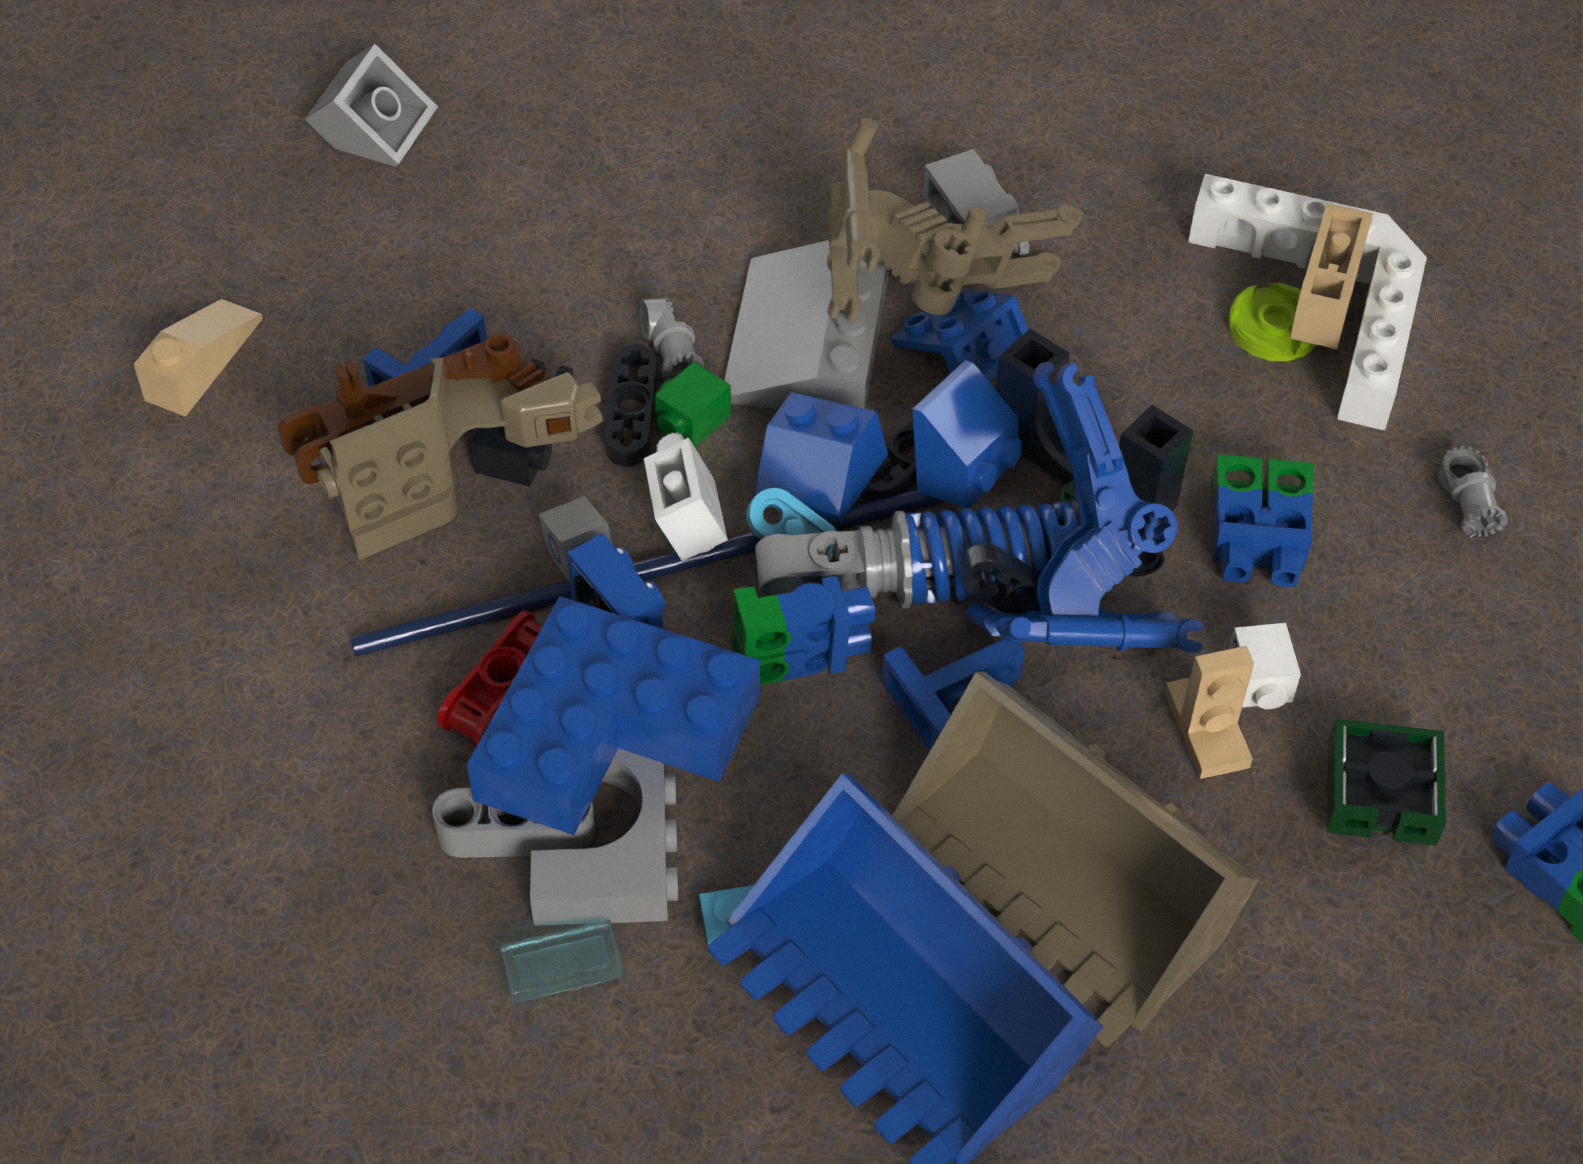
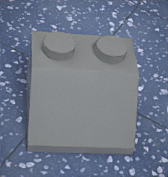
(372, 109)

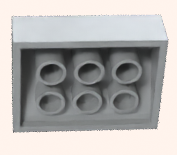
(789, 340)

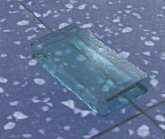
(561, 961)

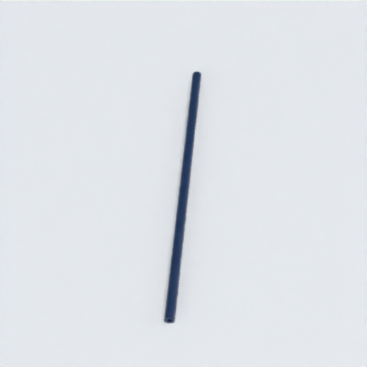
(646, 569)

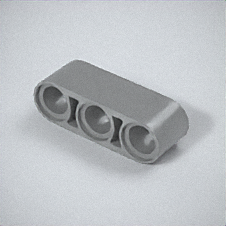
(489, 834)

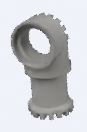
(669, 337)
(1473, 492)

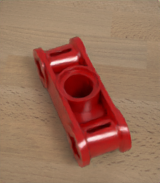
(477, 698)

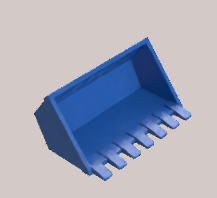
(905, 979)

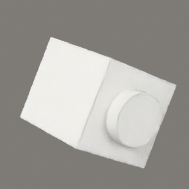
(1275, 664)

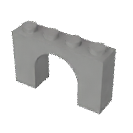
(621, 878)

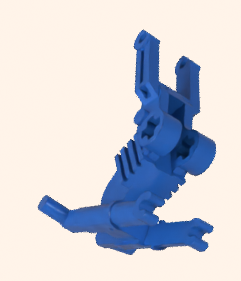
(1101, 549)

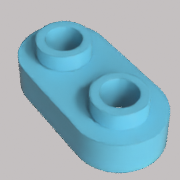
(794, 516)

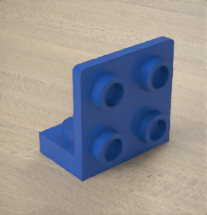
(974, 331)

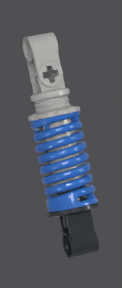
(921, 552)

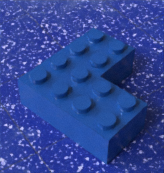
(601, 688)

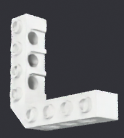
(1286, 229)

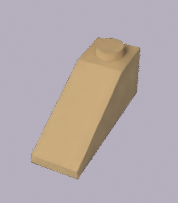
(1331, 276)
(192, 354)

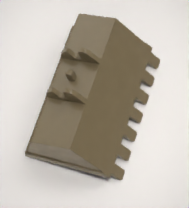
(1072, 854)

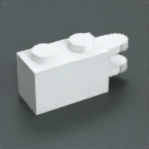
(684, 497)

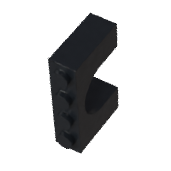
(1151, 447)

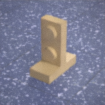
(1210, 708)

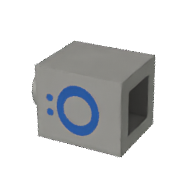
(569, 527)

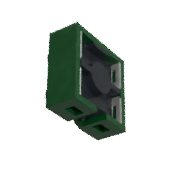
(1386, 781)

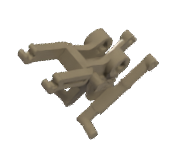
(922, 246)

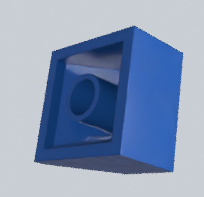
(963, 438)
(821, 453)

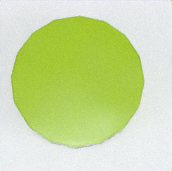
(1267, 334)

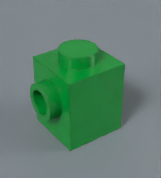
(693, 404)

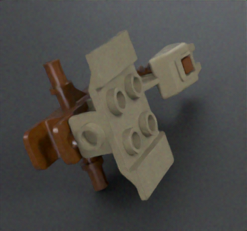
(393, 444)

